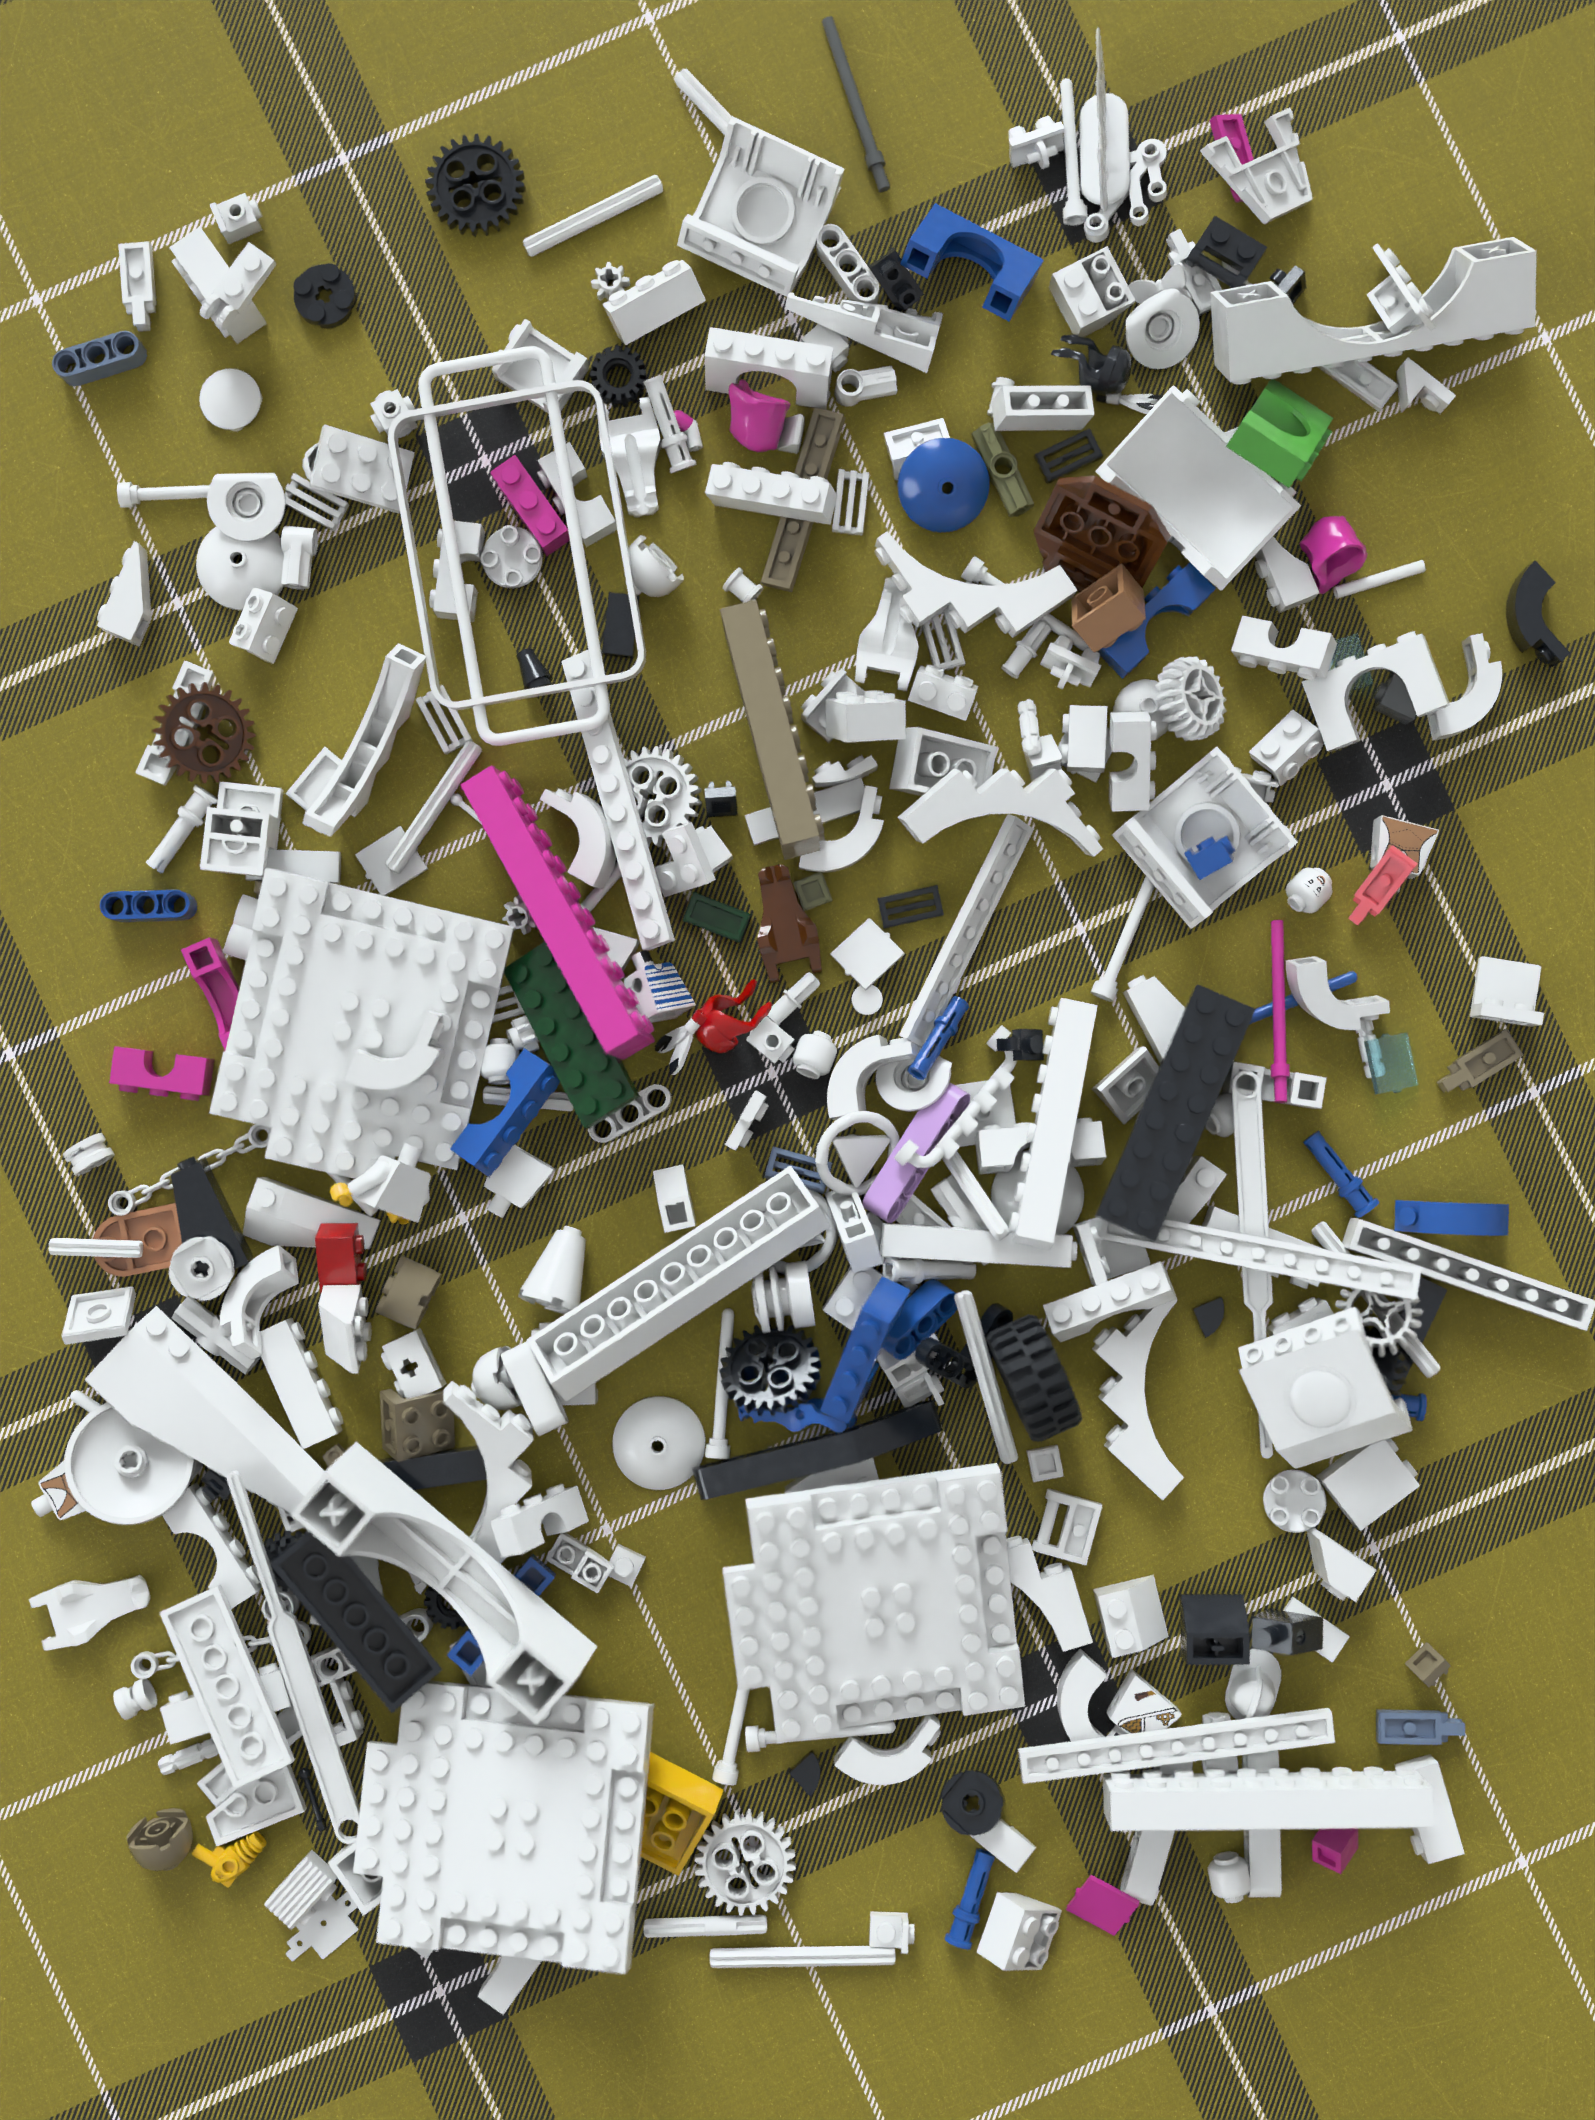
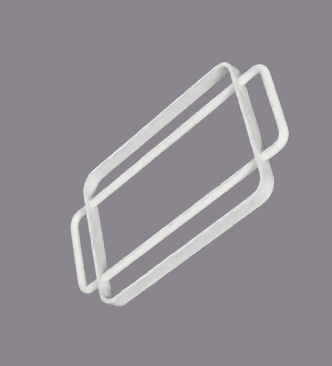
(429, 413)

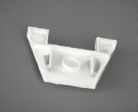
(1268, 183)

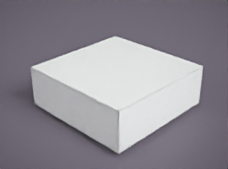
(1045, 1463)

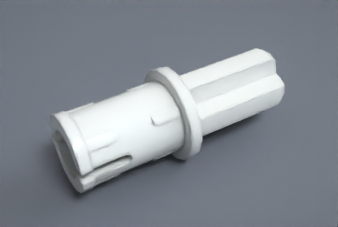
(1026, 649)
(793, 998)

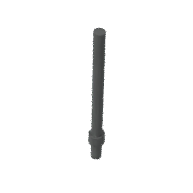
(874, 158)

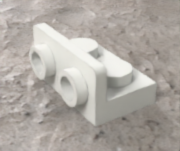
(905, 440)
(815, 708)

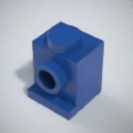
(1210, 856)

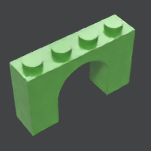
(1281, 434)

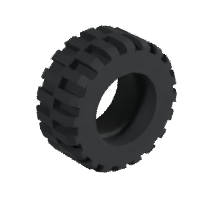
(1034, 1378)

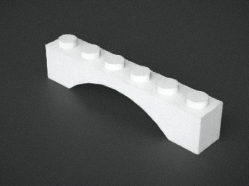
(1286, 576)

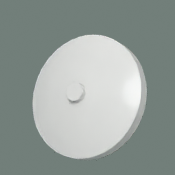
(123, 1470)

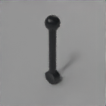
(305, 1774)

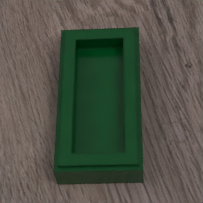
(716, 917)

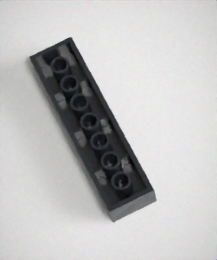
(1175, 1112)

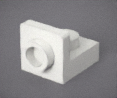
(890, 1930)

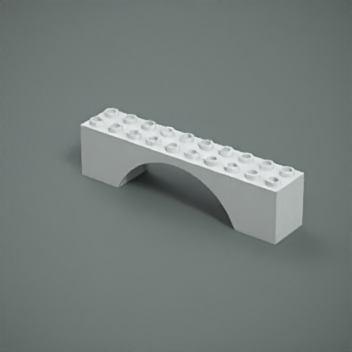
(1477, 295)
(372, 1513)

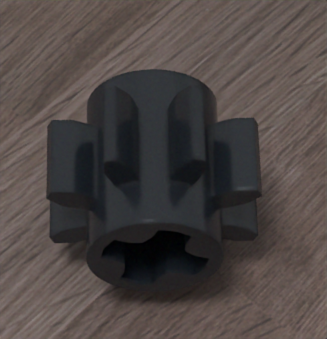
(216, 1485)

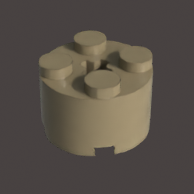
(408, 1292)

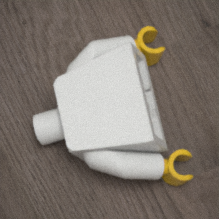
(390, 1186)

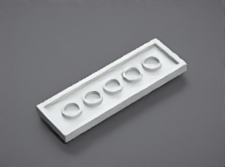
(227, 1686)

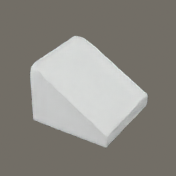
(792, 434)

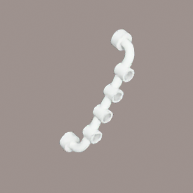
(965, 1122)

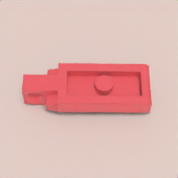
(1382, 884)

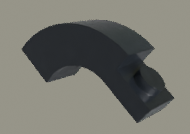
(1526, 619)

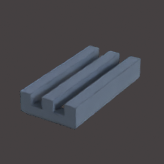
(820, 1188)

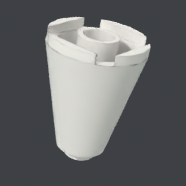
(558, 1273)

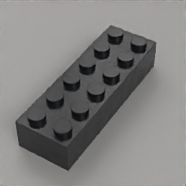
(356, 1619)

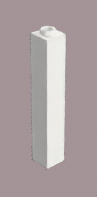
(971, 1246)

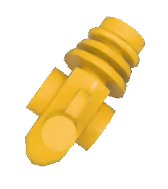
(233, 1860)

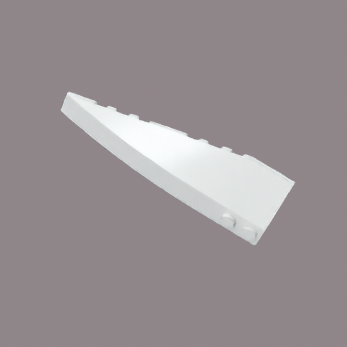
(188, 1401)

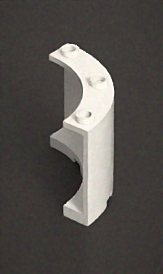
(1202, 491)

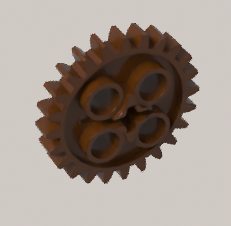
(217, 708)

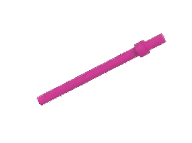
(1279, 1070)

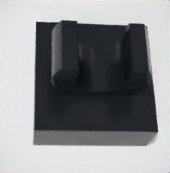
(1292, 283)
(721, 800)

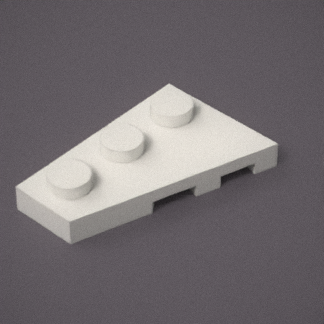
(257, 1806)

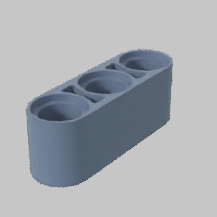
(85, 354)

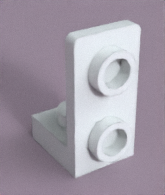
(352, 1719)

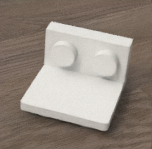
(1506, 992)
(1106, 1258)

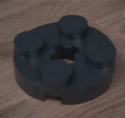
(327, 278)
(990, 1801)

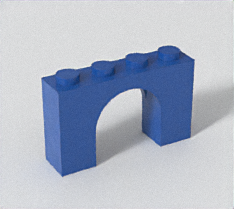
(950, 235)
(859, 1358)

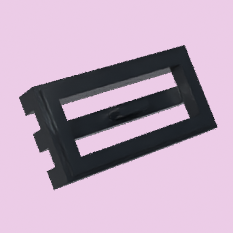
(1045, 467)
(914, 918)

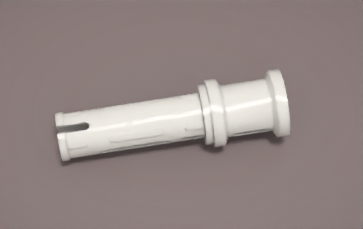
(673, 439)
(189, 817)
(917, 1270)

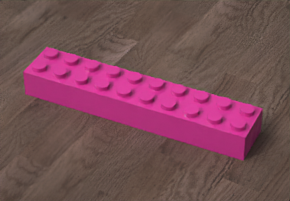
(558, 913)

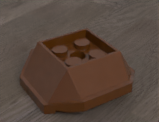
(1096, 528)

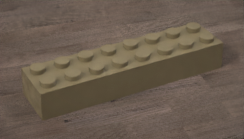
(769, 723)

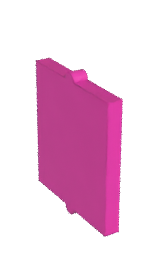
(1102, 1905)

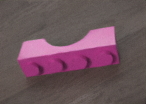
(216, 980)

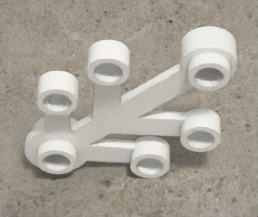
(1142, 163)

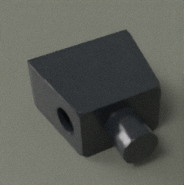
(1277, 1632)

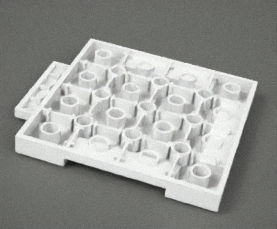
(350, 974)
(877, 1602)
(508, 1826)

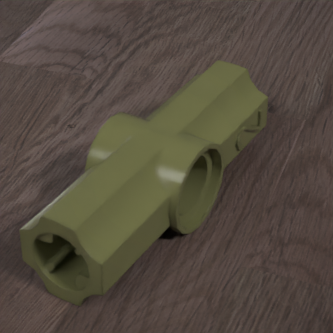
(1011, 485)

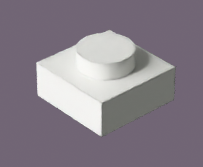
(626, 1565)

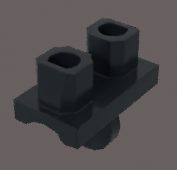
(896, 280)

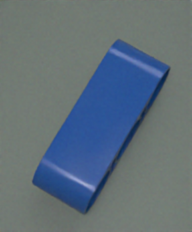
(134, 902)
(920, 1318)

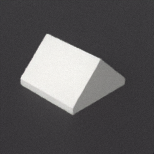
(1128, 1084)
(362, 1888)

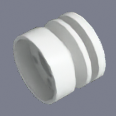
(784, 1297)

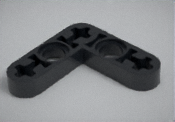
(993, 1318)

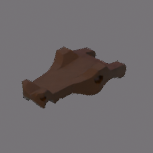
(785, 928)

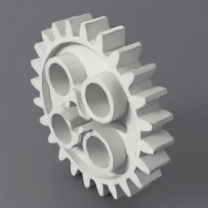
(676, 805)
(770, 1851)

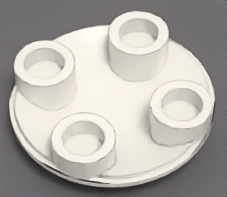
(230, 399)
(511, 557)
(1294, 1501)

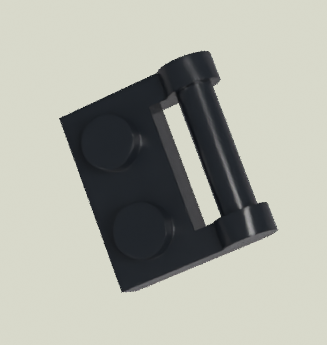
(1230, 247)

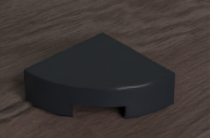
(1209, 1315)
(807, 1772)

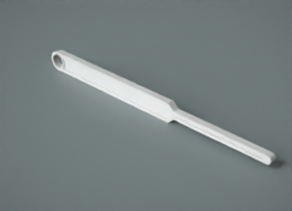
(1252, 1209)
(300, 1679)

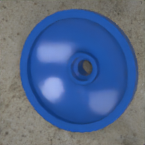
(922, 481)

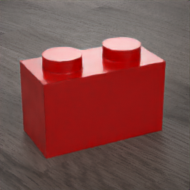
(339, 1254)

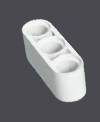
(843, 254)
(645, 1109)
(534, 1389)

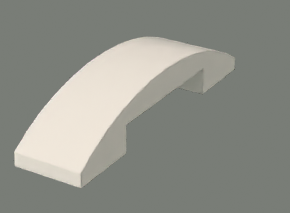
(151, 765)

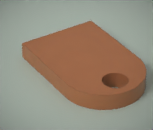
(154, 1227)

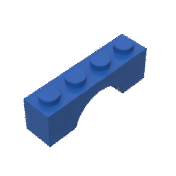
(1182, 594)
(489, 1142)
(466, 1651)

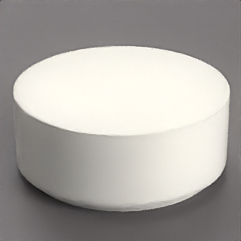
(867, 1001)

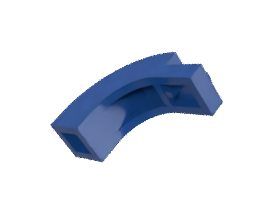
(1452, 1218)

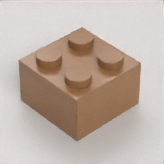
(1108, 608)

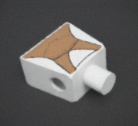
(1408, 837)
(56, 1496)

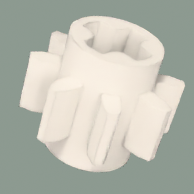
(609, 273)
(515, 919)
(522, 1035)

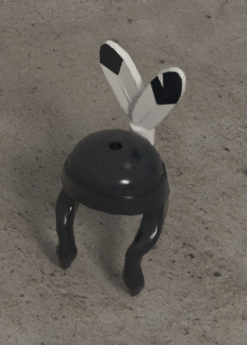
(1106, 374)

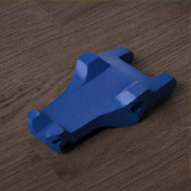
(800, 1417)

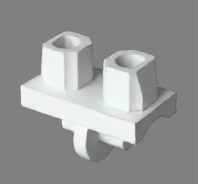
(1036, 145)
(1070, 666)

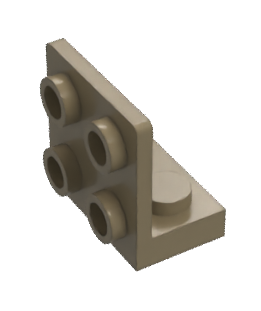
(415, 1425)

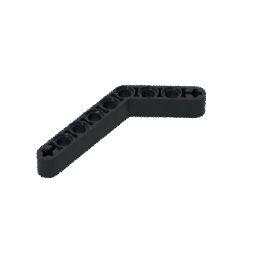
(819, 1452)

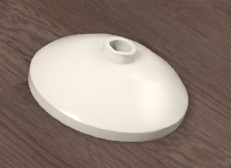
(230, 582)
(1005, 1186)
(665, 1421)

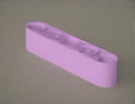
(897, 1182)

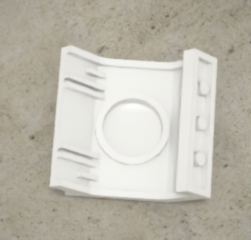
(762, 208)
(1203, 804)
(1321, 1390)

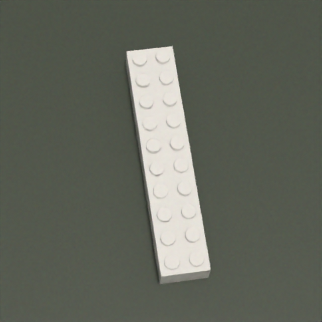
(677, 1283)
(1267, 1799)

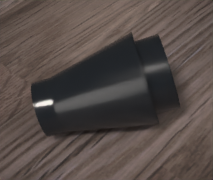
(532, 670)

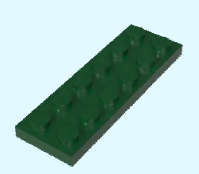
(590, 1076)

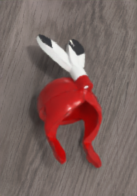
(711, 1028)

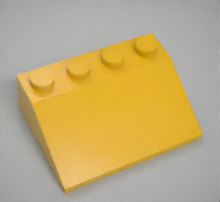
(675, 1813)

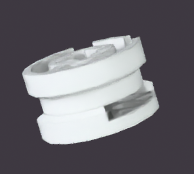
(88, 1154)

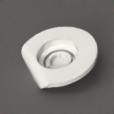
(1162, 329)
(246, 504)
(907, 1092)

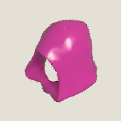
(756, 418)
(1333, 551)

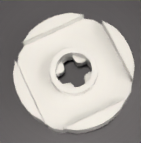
(207, 1251)

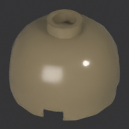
(161, 1841)

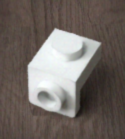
(919, 1389)

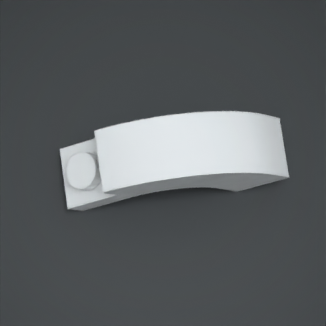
(1479, 697)
(853, 847)
(596, 851)
(1311, 991)
(856, 1066)
(385, 1073)
(251, 1292)
(1074, 1691)
(889, 1765)

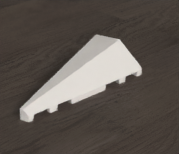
(891, 332)

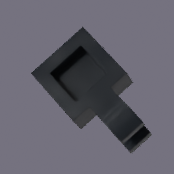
(1025, 1044)

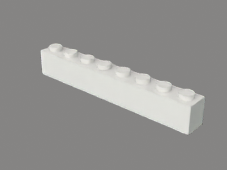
(1054, 1123)
(1469, 1274)

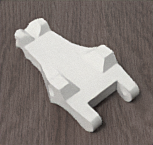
(635, 453)
(888, 640)
(84, 1607)

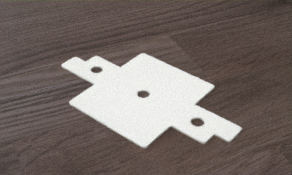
(324, 1938)

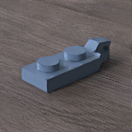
(1416, 1727)

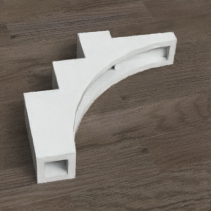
(969, 604)
(371, 747)
(957, 799)
(1125, 1395)
(500, 1444)
(1051, 1591)

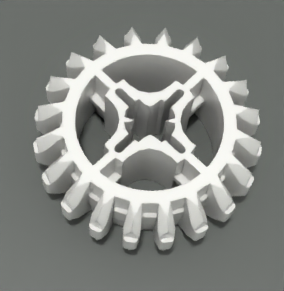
(1190, 698)
(1393, 1308)

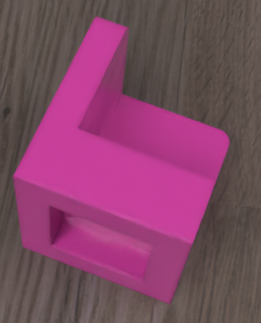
(1334, 1847)

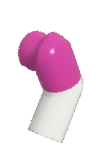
(690, 428)

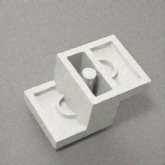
(241, 829)

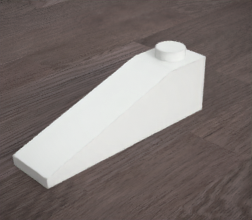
(292, 1216)

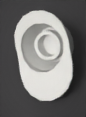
(1253, 1686)

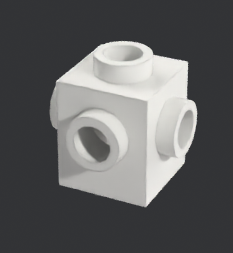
(388, 407)

